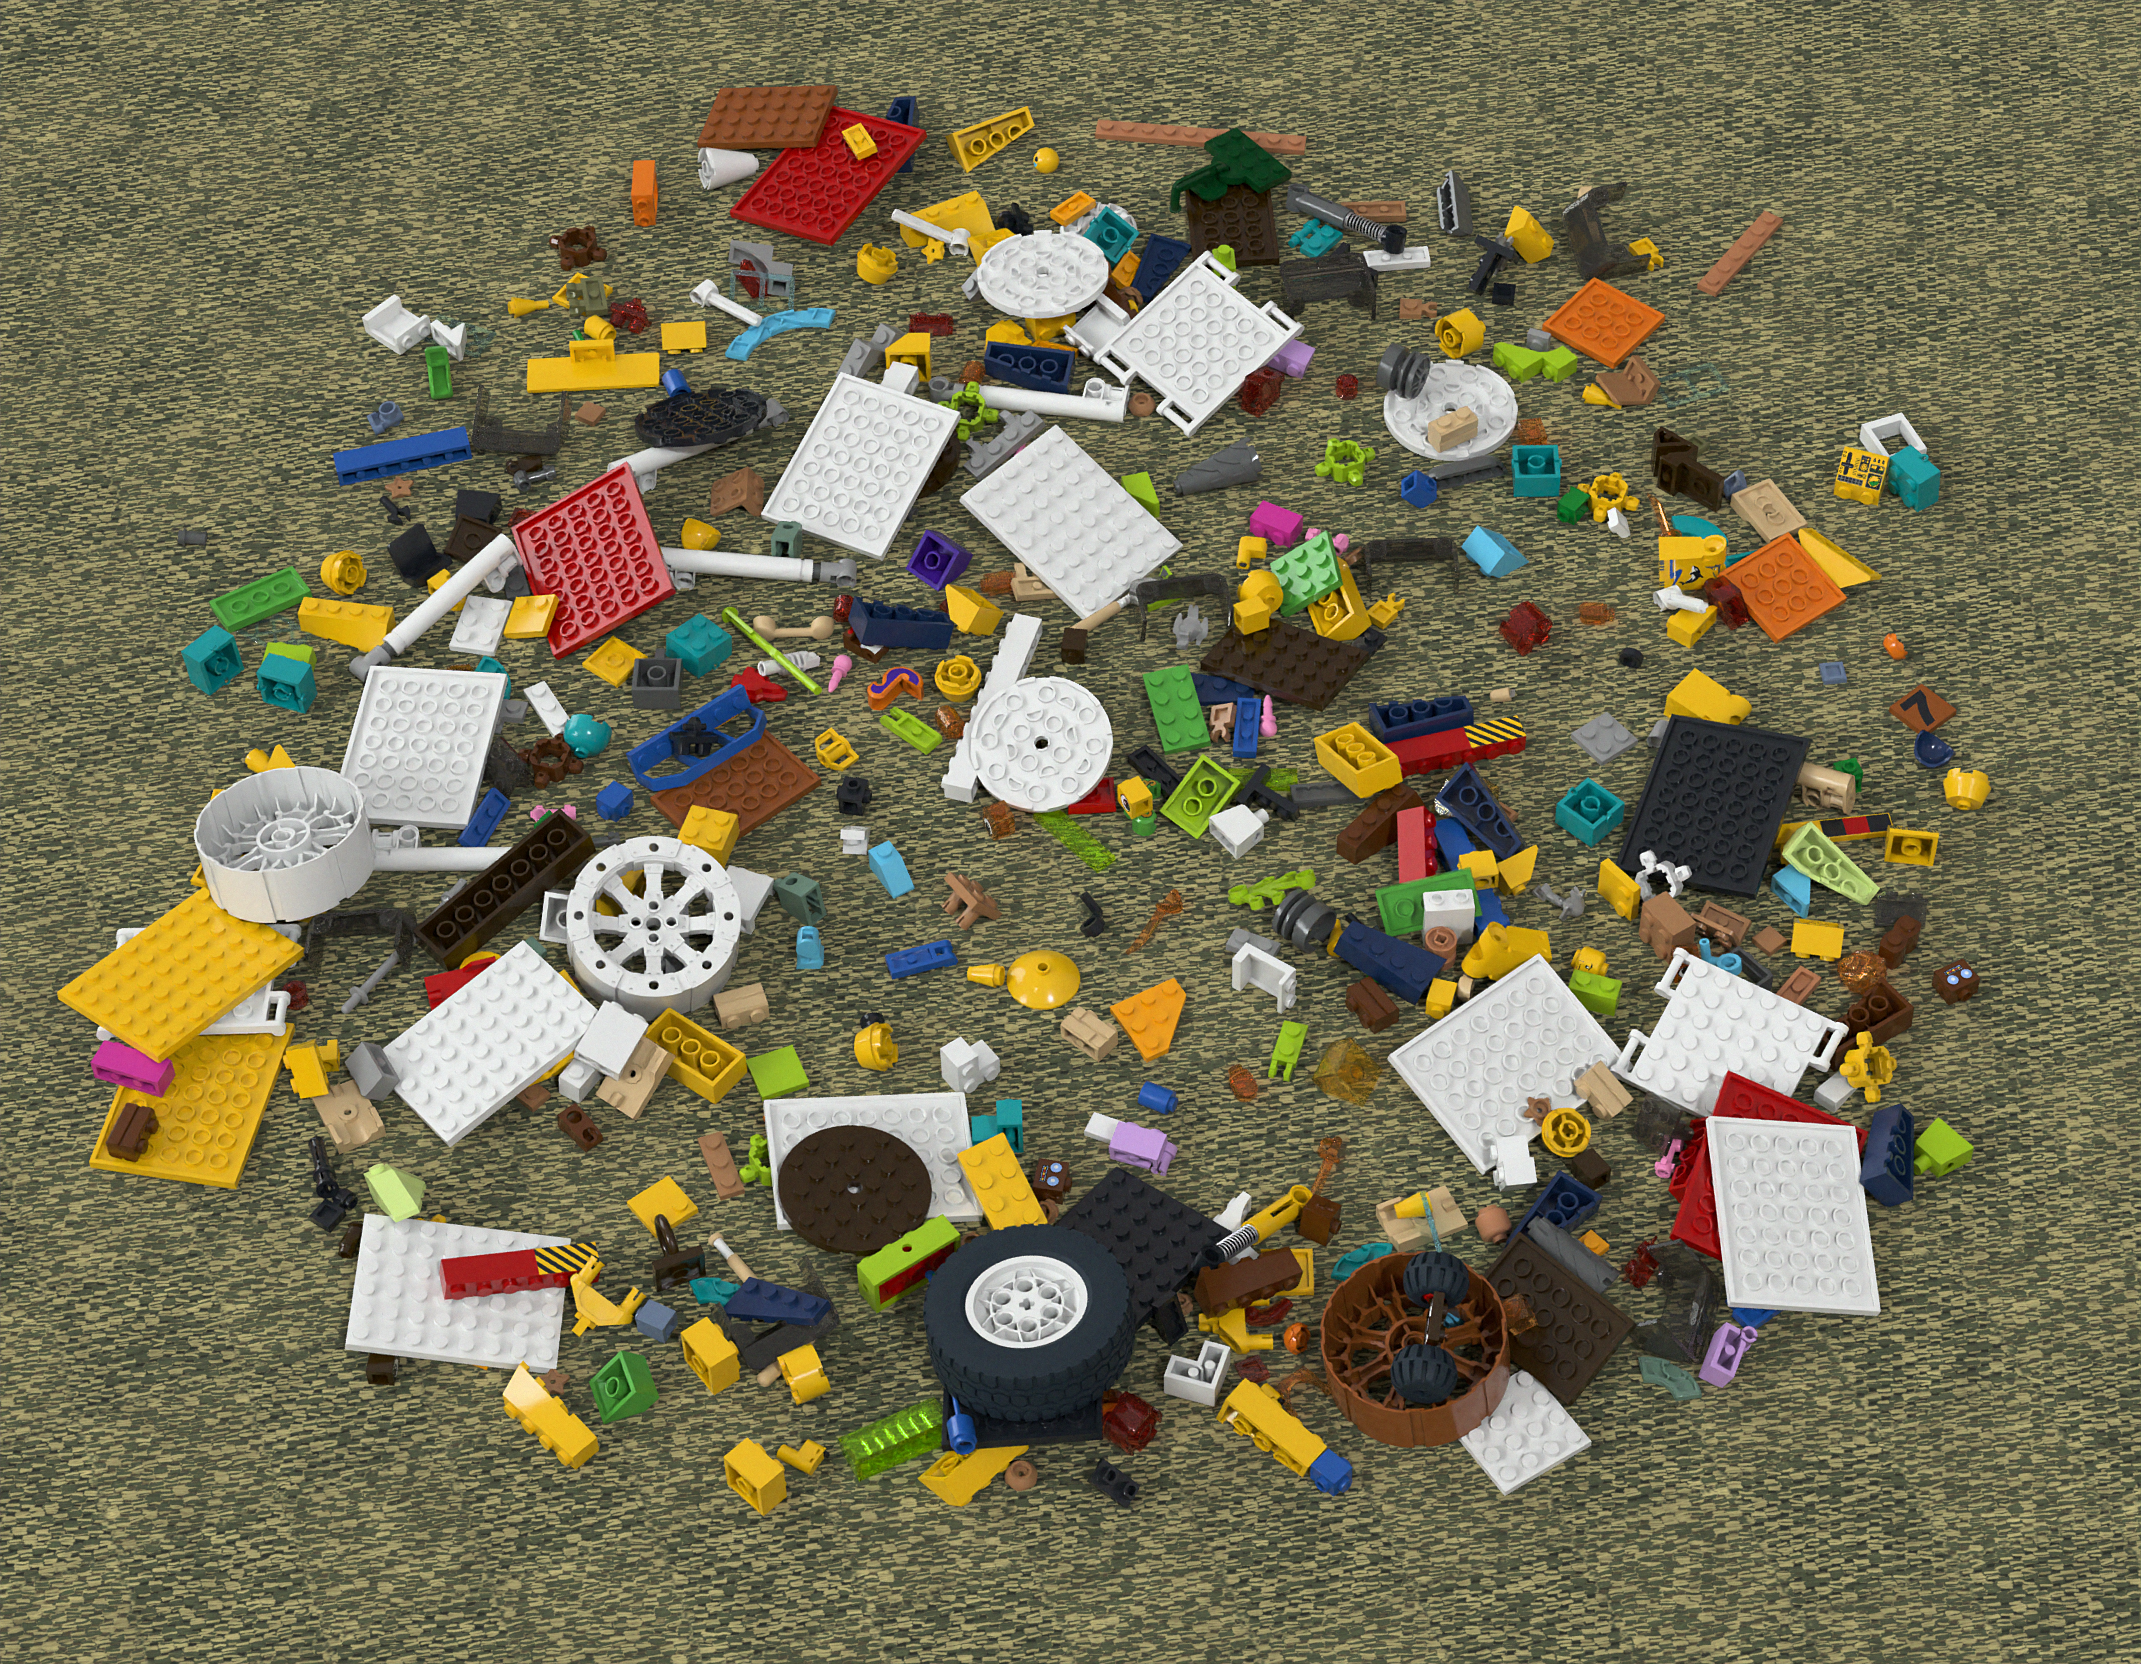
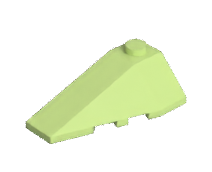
(1825, 863)
(395, 1191)

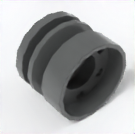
(1403, 370)
(1302, 918)

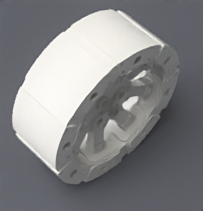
(283, 825)
(678, 990)

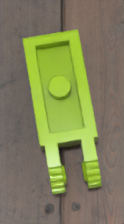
(912, 730)
(1288, 1048)

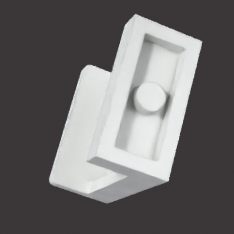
(395, 325)
(1097, 326)
(752, 893)
(1451, 910)
(1266, 973)
(611, 1039)

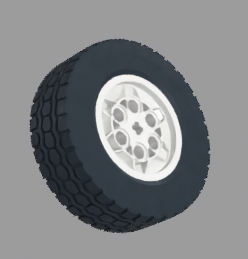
(1029, 1322)

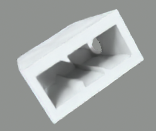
(1238, 828)

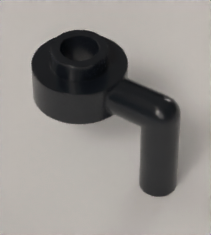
(1093, 925)

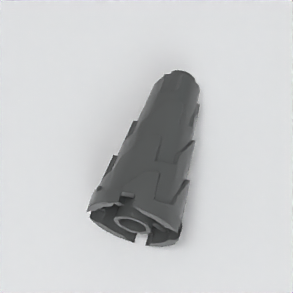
(1223, 469)
(1572, 1254)

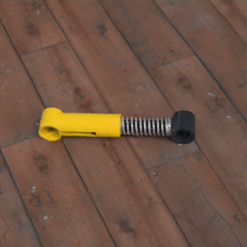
(1254, 1230)

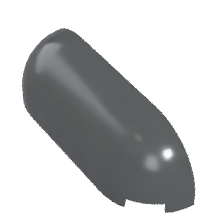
(1454, 206)
(1467, 471)

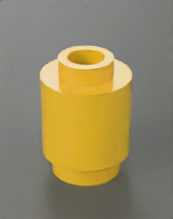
(599, 328)

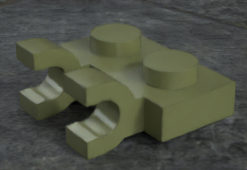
(593, 295)

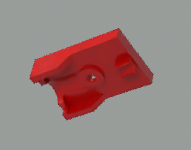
(444, 985)

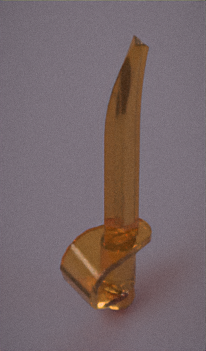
(1662, 520)
(1166, 906)
(1329, 1158)

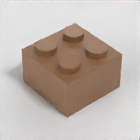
(1665, 924)

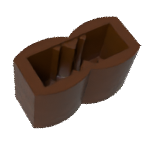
(1899, 941)

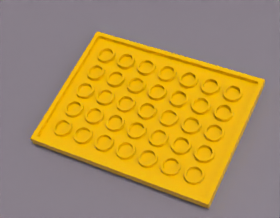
(180, 975)
(207, 1110)

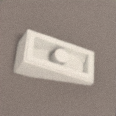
(1834, 1092)

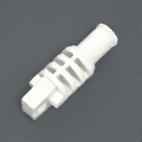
(802, 659)

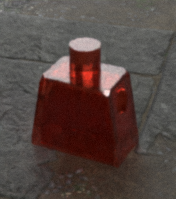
(1265, 386)
(1723, 592)

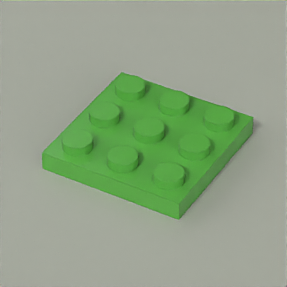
(1307, 573)

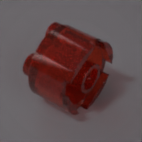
(1526, 627)
(1131, 1423)

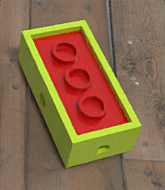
(903, 1264)

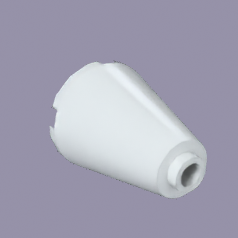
(725, 166)

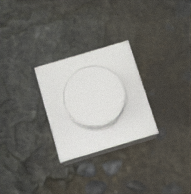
(1618, 523)

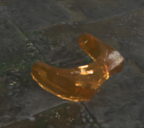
(1300, 1376)

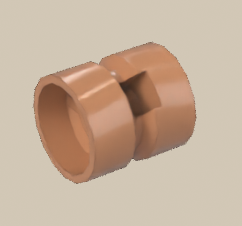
(1443, 943)

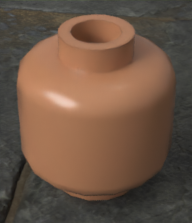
(1493, 1224)

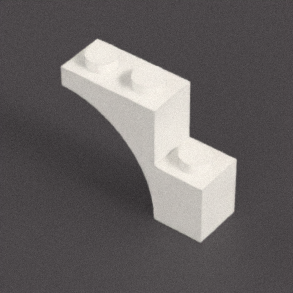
(1233, 1218)

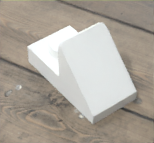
(453, 339)
(855, 839)

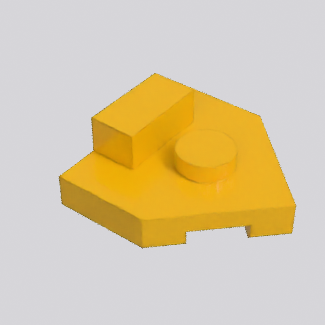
(1007, 332)

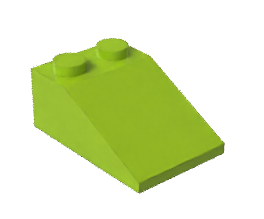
(1200, 795)

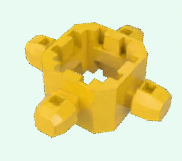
(1613, 485)
(1880, 1065)

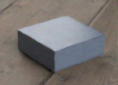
(1734, 483)
(1832, 673)

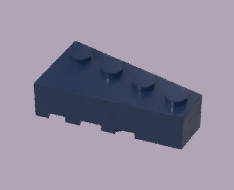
(905, 111)
(1031, 366)
(899, 626)
(1420, 718)
(1479, 810)
(1390, 961)
(1890, 1156)
(1563, 1203)

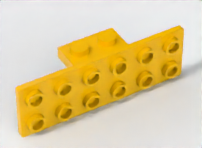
(593, 368)

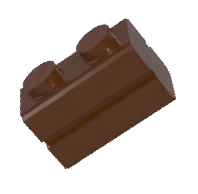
(1371, 1005)
(132, 1132)

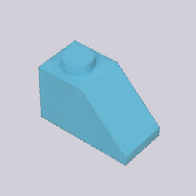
(890, 869)
(1792, 889)

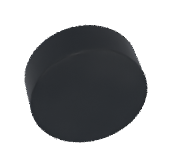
(1631, 658)

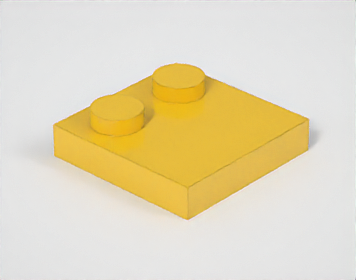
(531, 616)
(1619, 889)
(665, 1199)

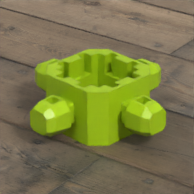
(972, 397)
(1354, 470)
(758, 1150)

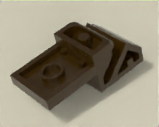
(1678, 470)

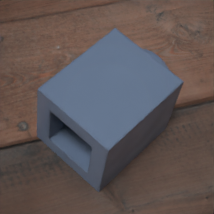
(656, 1321)

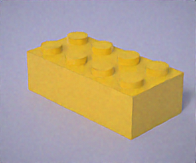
(1358, 760)
(701, 1058)
(1000, 1184)

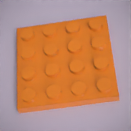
(1603, 323)
(1784, 587)

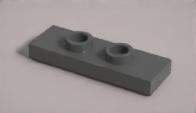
(1322, 794)

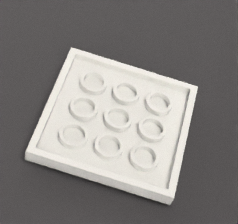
(1524, 1435)

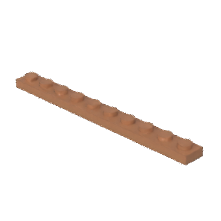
(1193, 136)

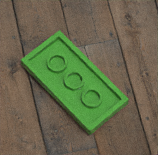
(260, 599)
(1176, 709)
(1403, 903)

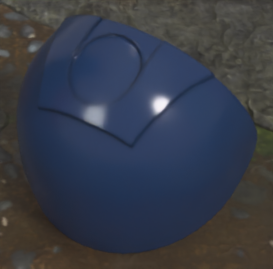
(1930, 746)

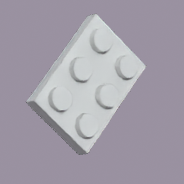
(481, 625)

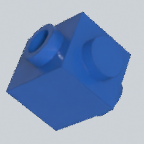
(1419, 489)
(614, 801)
(1331, 1473)

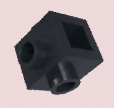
(853, 796)

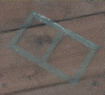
(762, 275)
(1697, 395)

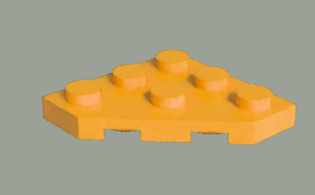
(1151, 1018)

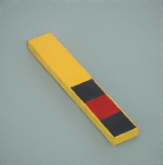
(1842, 828)

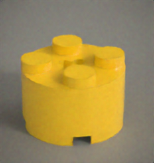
(1460, 328)
(804, 1373)

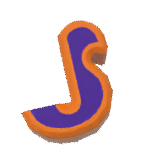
(893, 683)

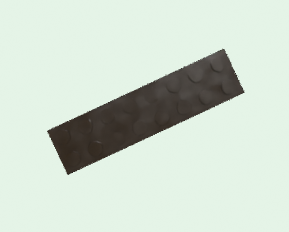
(504, 890)

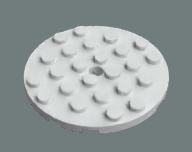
(1017, 269)
(1453, 387)
(1046, 777)

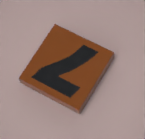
(1922, 710)

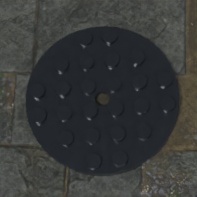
(700, 418)

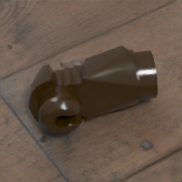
(528, 464)
(350, 1240)

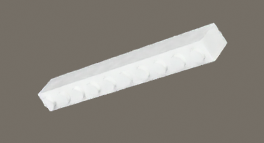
(1007, 668)

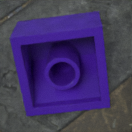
(938, 560)

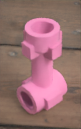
(1340, 543)
(539, 811)
(1665, 1167)

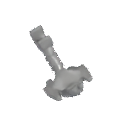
(1190, 628)
(1571, 906)

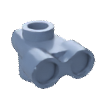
(388, 416)

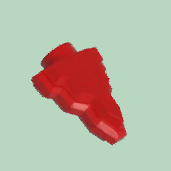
(759, 686)

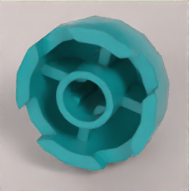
(586, 736)

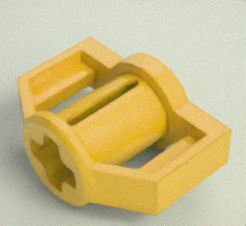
(834, 751)

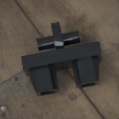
(1015, 221)
(693, 735)
(1113, 1483)

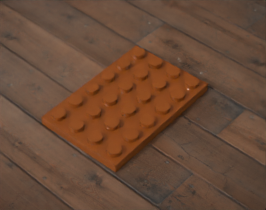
(768, 117)
(749, 784)

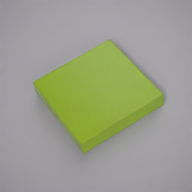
(777, 1073)

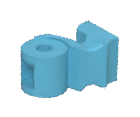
(809, 948)

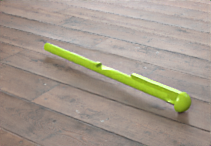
(730, 614)

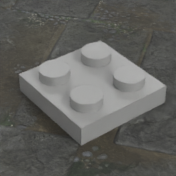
(1604, 738)

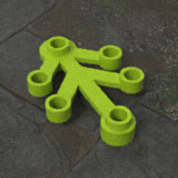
(1270, 888)

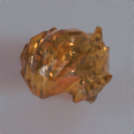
(1861, 970)

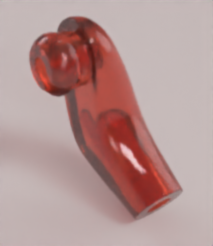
(1268, 1316)

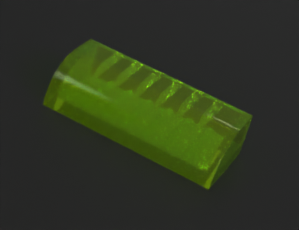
(893, 1439)

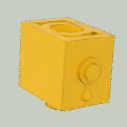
(1483, 868)

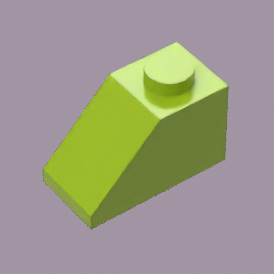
(1142, 490)

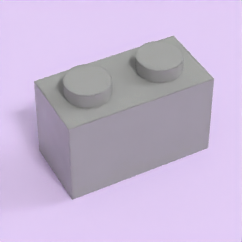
(372, 1071)

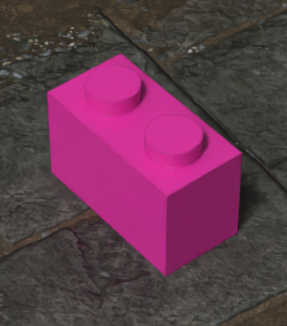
(1276, 524)

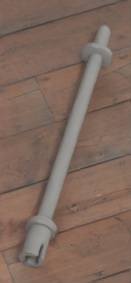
(360, 994)

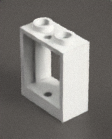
(1886, 427)

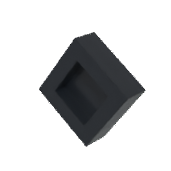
(1503, 294)

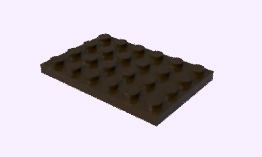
(1238, 220)
(1286, 663)
(1575, 1323)

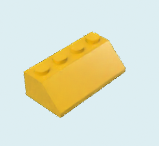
(1342, 611)
(960, 1476)

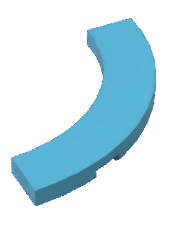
(745, 344)

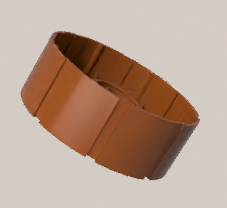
(1344, 1329)

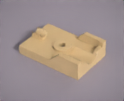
(1763, 499)
(633, 1093)
(353, 1129)
(1414, 1232)

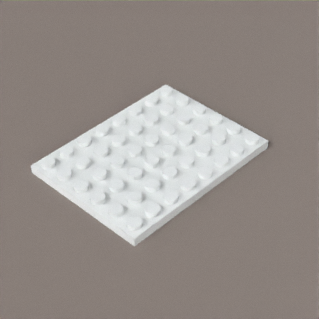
(861, 465)
(1070, 523)
(423, 744)
(488, 1042)
(1497, 1051)
(928, 1122)
(1792, 1216)
(402, 1305)

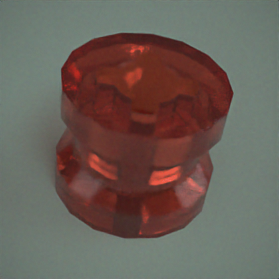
(1346, 387)
(842, 608)
(301, 997)

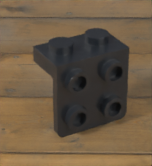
(417, 557)

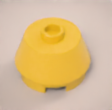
(876, 264)
(343, 572)
(1262, 584)
(958, 678)
(1966, 790)
(875, 1047)
(1565, 1132)

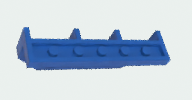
(713, 714)

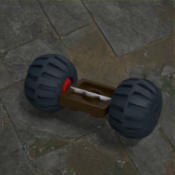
(1427, 1371)

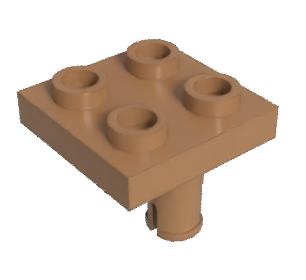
(972, 895)

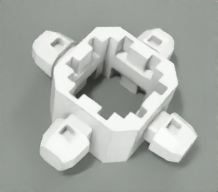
(1674, 875)

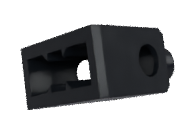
(479, 505)

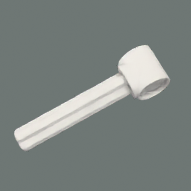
(954, 240)
(708, 295)
(1673, 598)

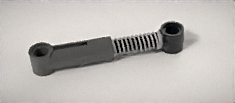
(1302, 200)

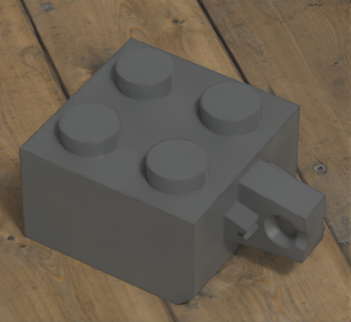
(657, 682)

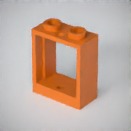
(644, 192)

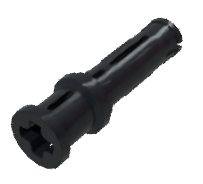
(323, 1174)

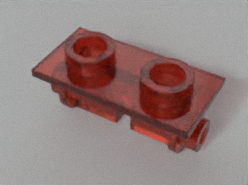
(750, 283)
(940, 323)
(1636, 1268)

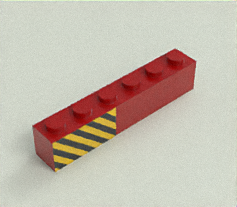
(1459, 746)
(514, 1270)

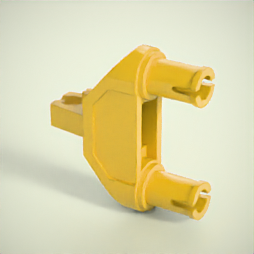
(596, 1309)
(1233, 1330)

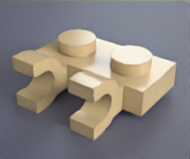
(1030, 587)

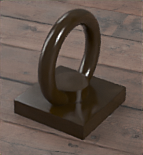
(676, 1266)

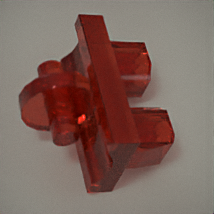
(631, 312)

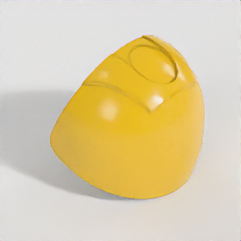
(699, 535)

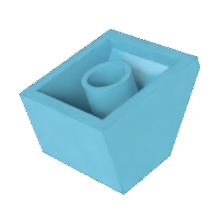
(1492, 552)

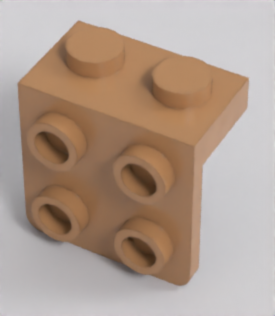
(1633, 386)
(738, 489)
(1722, 924)

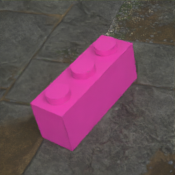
(132, 1069)

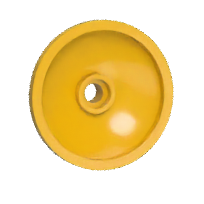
(1043, 988)

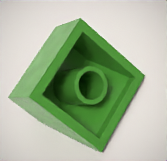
(623, 1387)

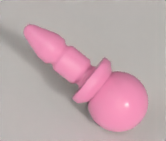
(841, 666)
(1267, 726)

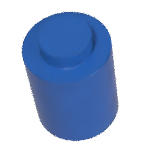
(675, 382)
(1157, 1098)

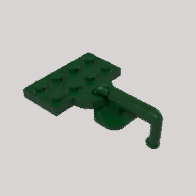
(1234, 162)

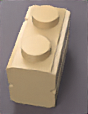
(1452, 429)
(741, 1006)
(1089, 1033)
(1602, 1091)

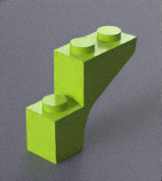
(1526, 363)

